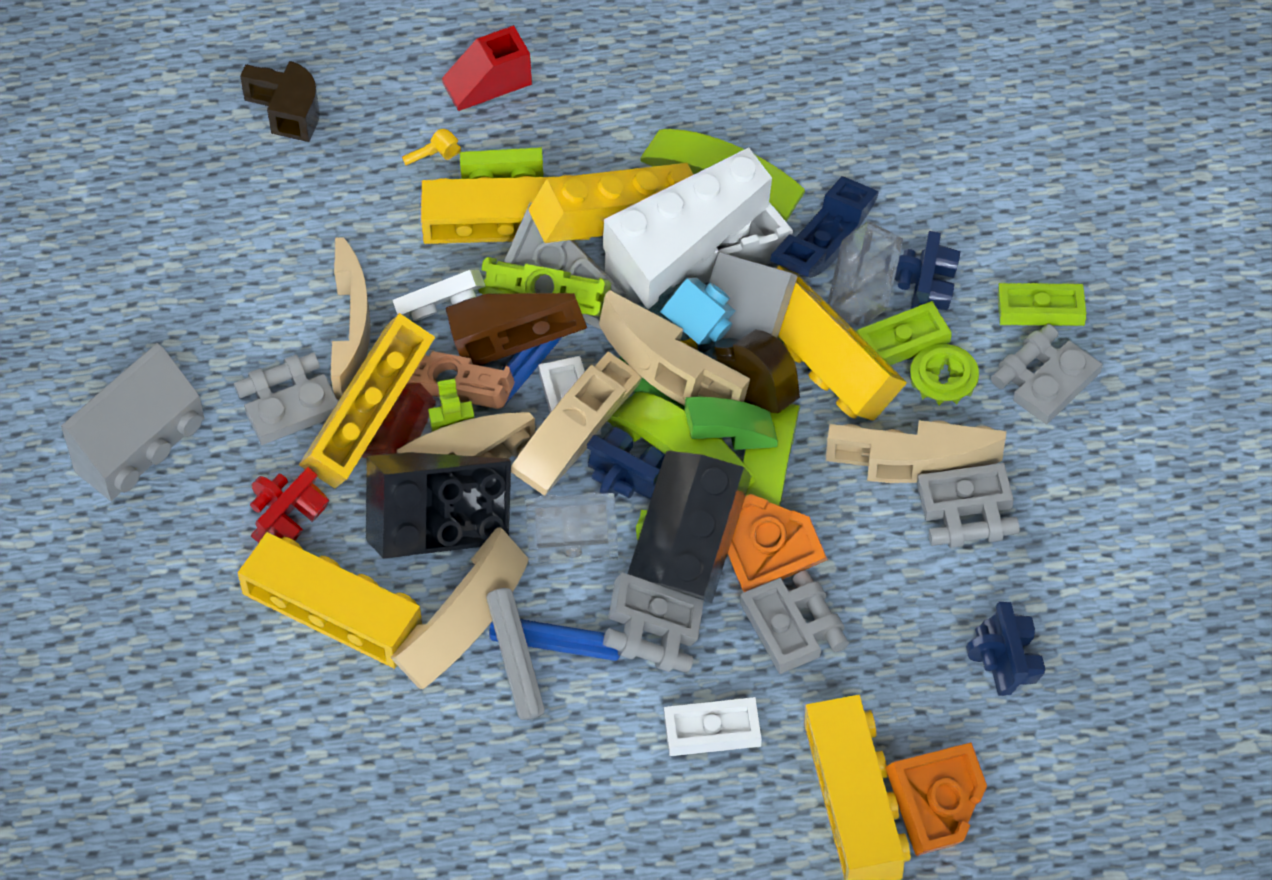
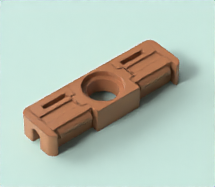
(473, 383)

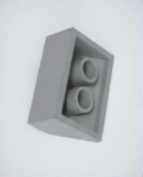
(132, 423)

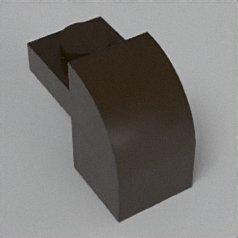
(289, 97)
(766, 363)

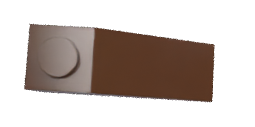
(510, 323)

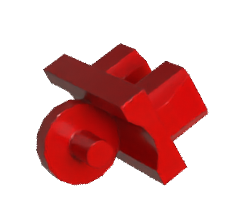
(300, 495)

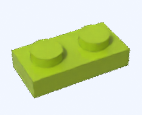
(502, 163)
(1041, 304)
(907, 333)

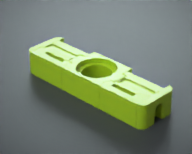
(517, 279)

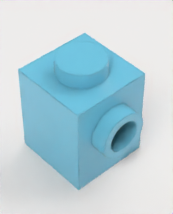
(700, 311)

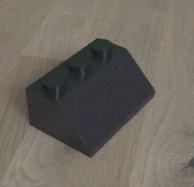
(690, 523)

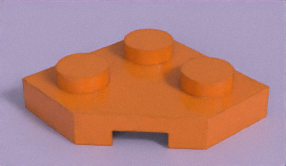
(772, 543)
(937, 795)

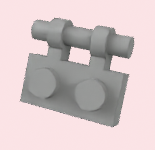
(1055, 382)
(290, 408)
(963, 493)
(657, 611)
(782, 627)

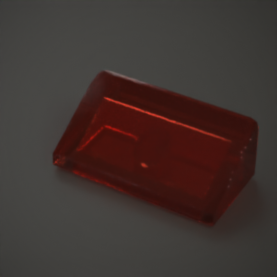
(403, 422)

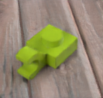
(451, 409)

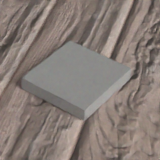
(755, 292)

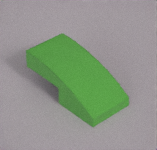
(720, 417)

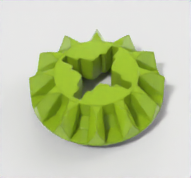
(928, 365)

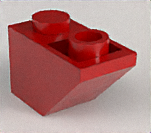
(489, 69)

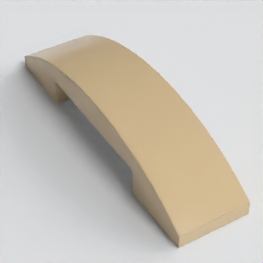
(349, 355)
(465, 613)

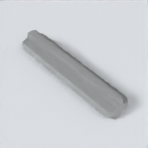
(515, 654)

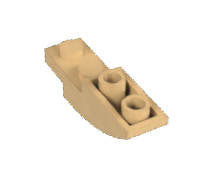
(658, 355)
(574, 422)
(483, 436)
(903, 456)

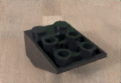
(434, 502)

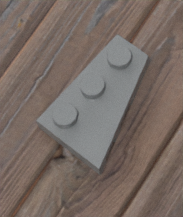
(562, 255)

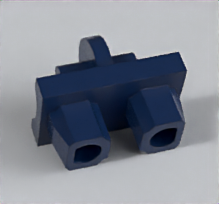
(933, 260)
(619, 469)
(1000, 648)

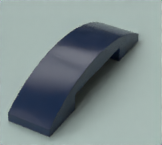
(820, 240)

